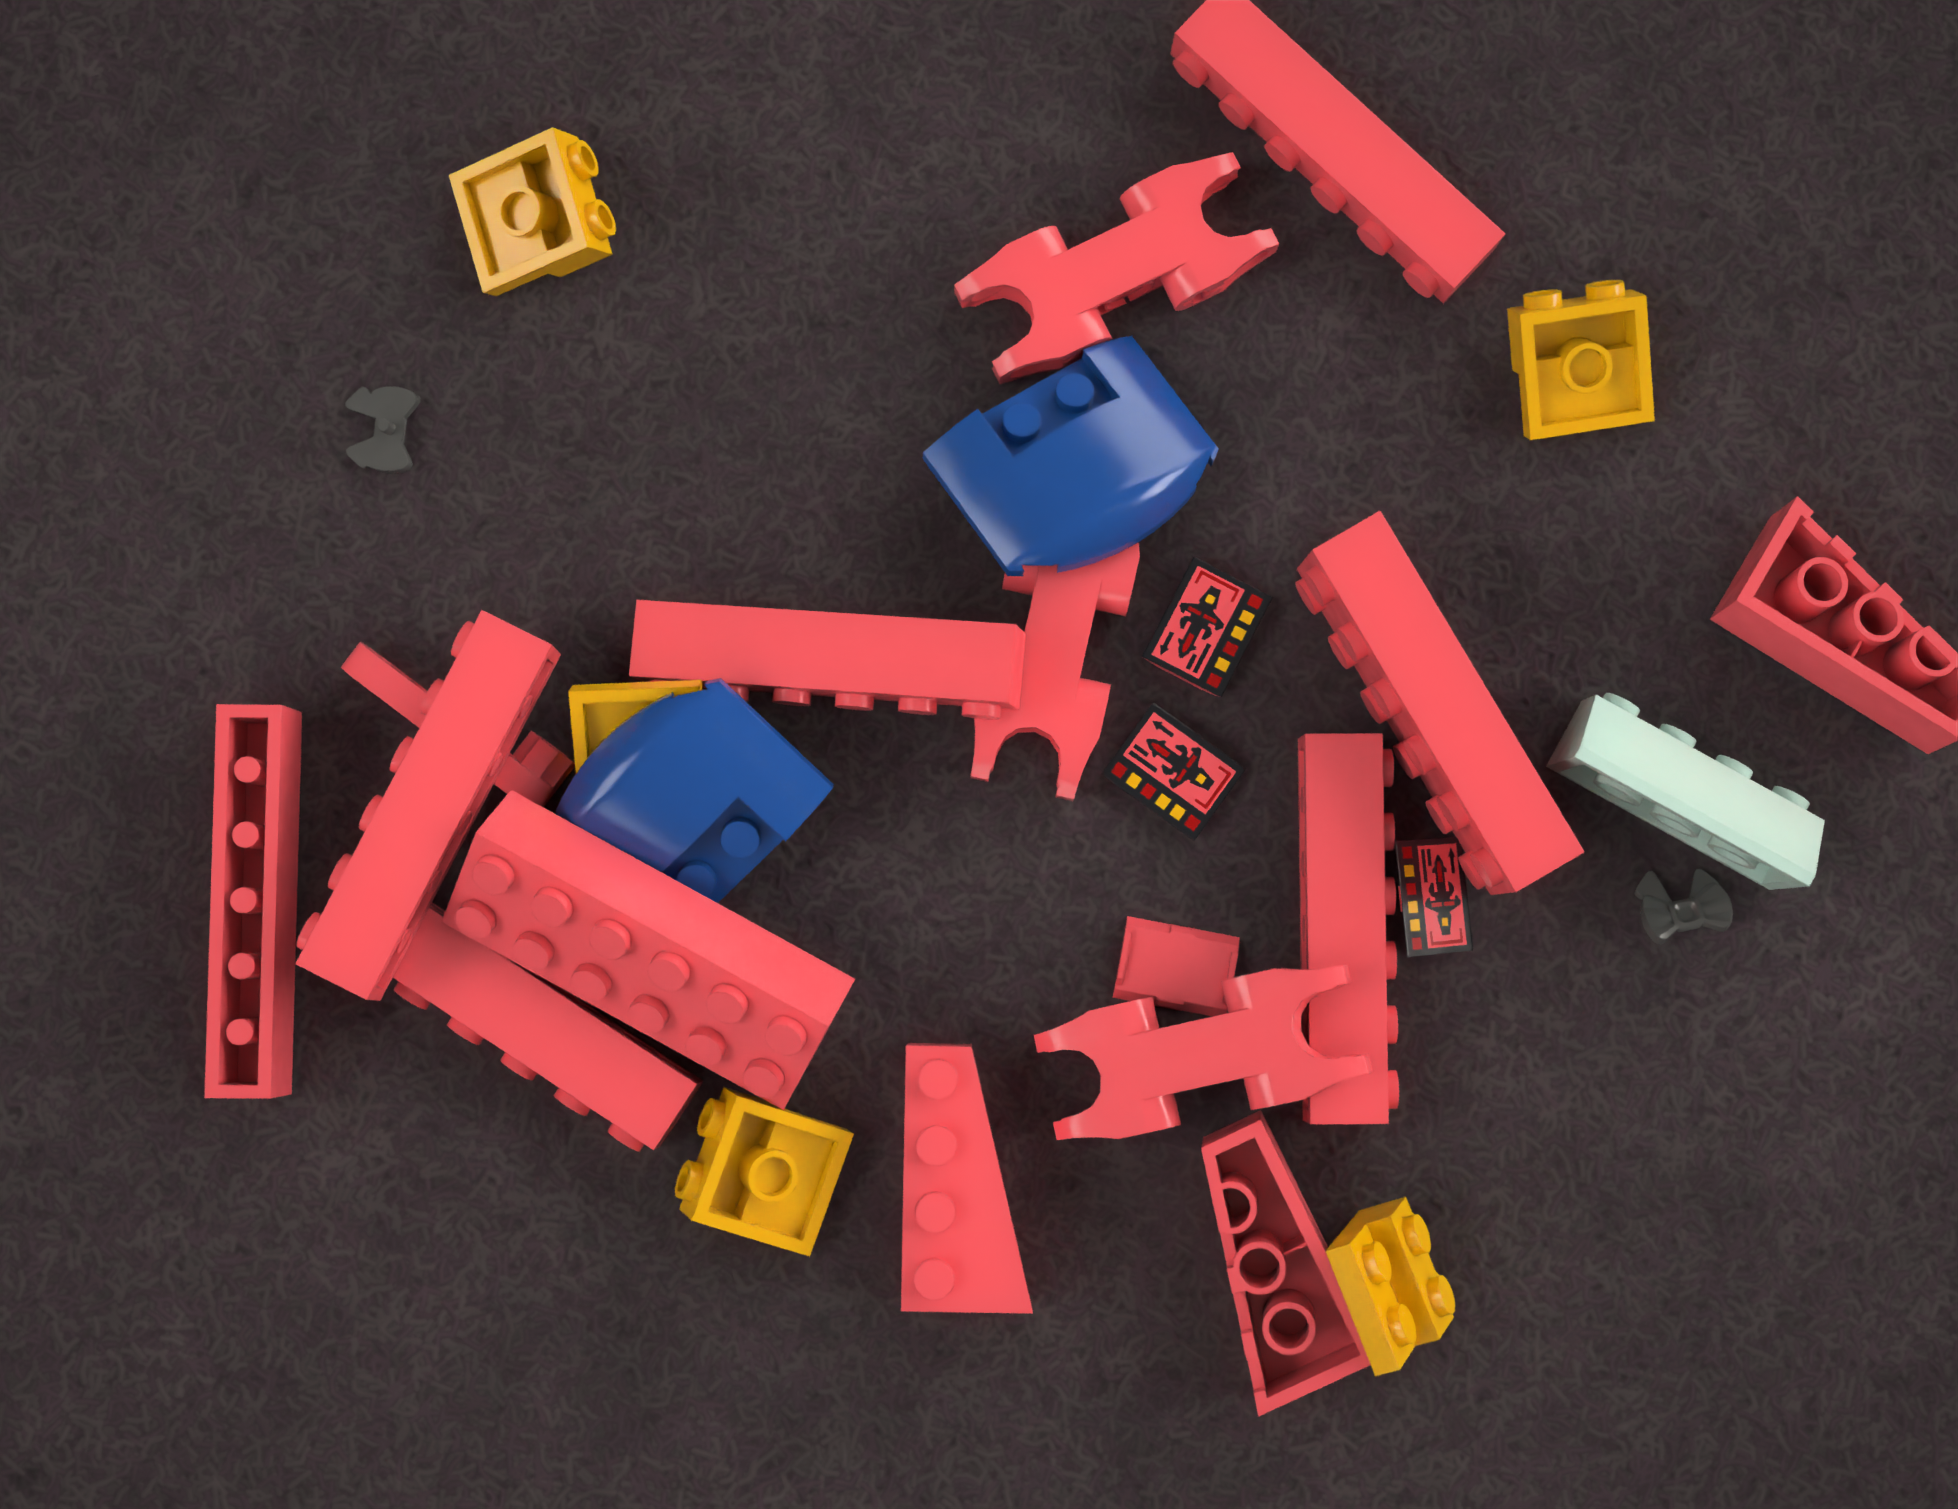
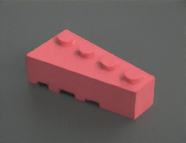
(1841, 630)
(956, 1211)
(1277, 1269)

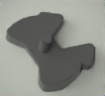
(386, 448)
(1705, 907)

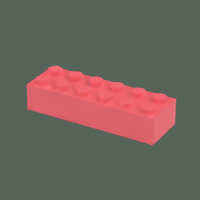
(1436, 708)
(645, 948)

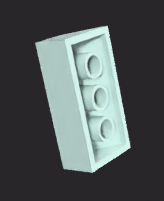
(1689, 793)

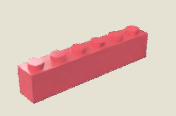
(1335, 145)
(833, 656)
(427, 807)
(253, 902)
(1345, 917)
(546, 1033)

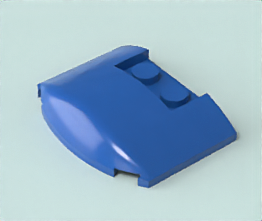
(1075, 462)
(695, 788)

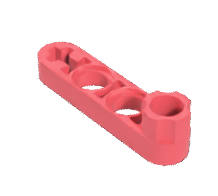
(531, 771)

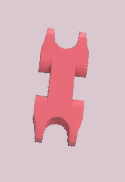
(1158, 247)
(1052, 693)
(1253, 1041)

